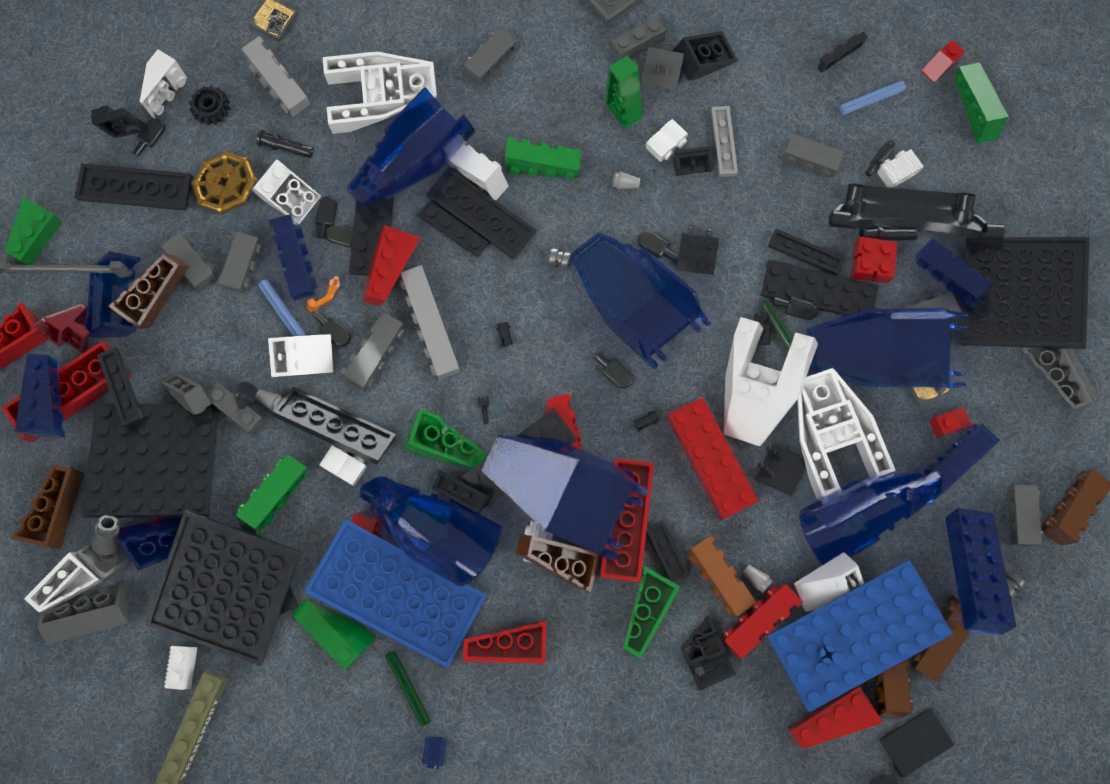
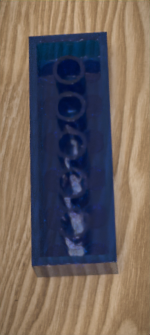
(979, 572)

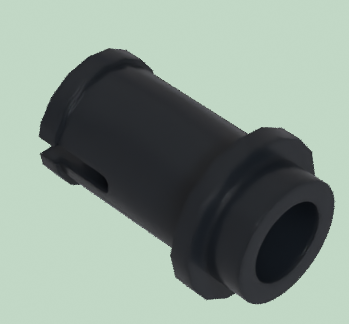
(504, 333)
(646, 420)

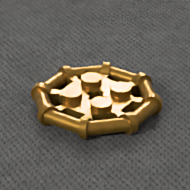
(219, 174)

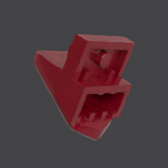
(66, 327)

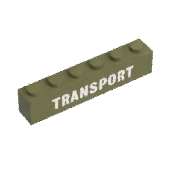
(192, 729)

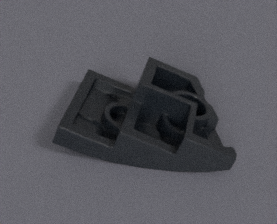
(707, 649)

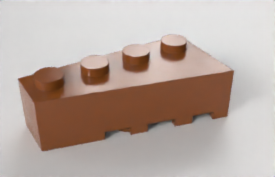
(720, 576)

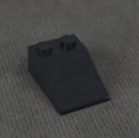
(705, 54)

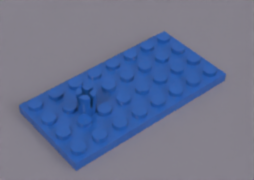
(394, 594)
(859, 635)

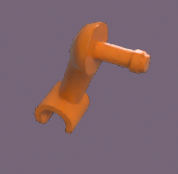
(333, 287)

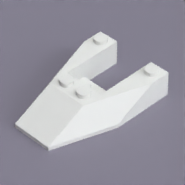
(387, 86)
(757, 394)
(832, 419)

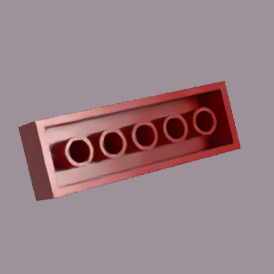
(79, 386)
(712, 459)
(630, 528)

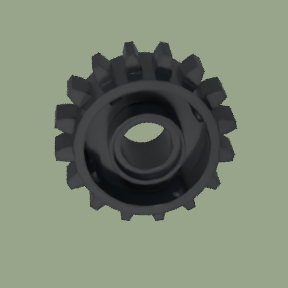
(205, 97)

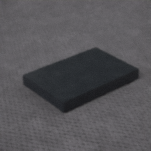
(916, 742)

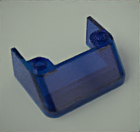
(105, 289)

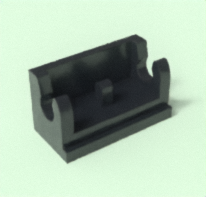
(692, 161)

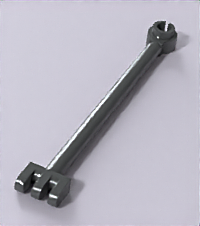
(115, 267)

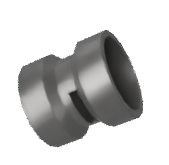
(559, 258)

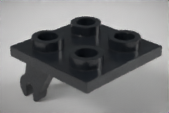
(697, 252)
(780, 469)

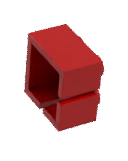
(876, 257)

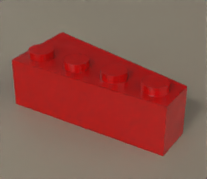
(388, 261)
(18, 335)
(562, 406)
(760, 620)
(508, 646)
(835, 719)

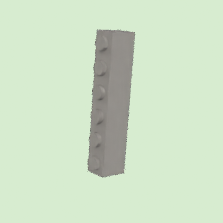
(430, 323)

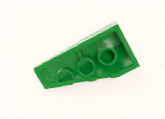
(439, 441)
(336, 634)

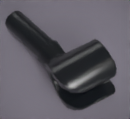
(484, 409)

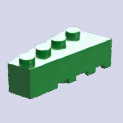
(624, 92)
(980, 102)
(541, 159)
(270, 495)
(650, 607)

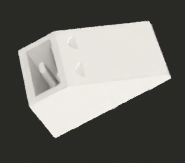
(159, 75)
(286, 191)
(300, 355)
(828, 582)

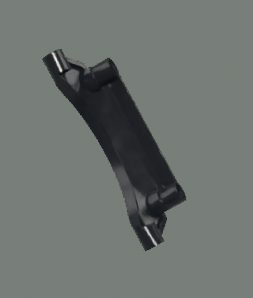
(913, 209)

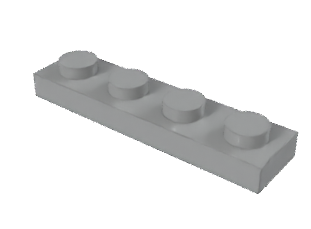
(724, 141)

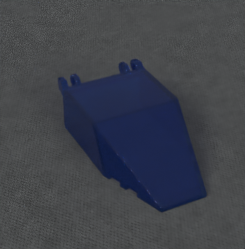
(637, 295)
(889, 348)
(563, 489)

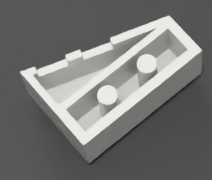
(479, 170)
(62, 583)

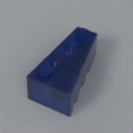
(293, 257)
(953, 273)
(40, 399)
(963, 454)
(149, 541)

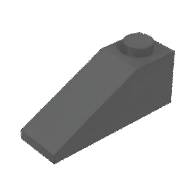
(187, 393)

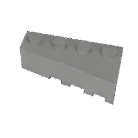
(275, 77)

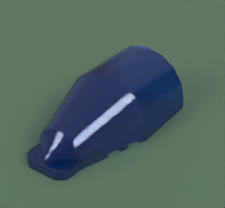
(412, 149)
(863, 510)
(433, 531)

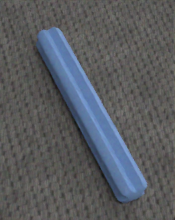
(872, 97)
(280, 308)

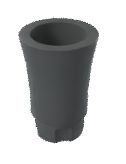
(106, 536)

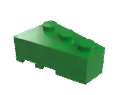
(30, 231)

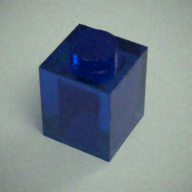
(434, 752)

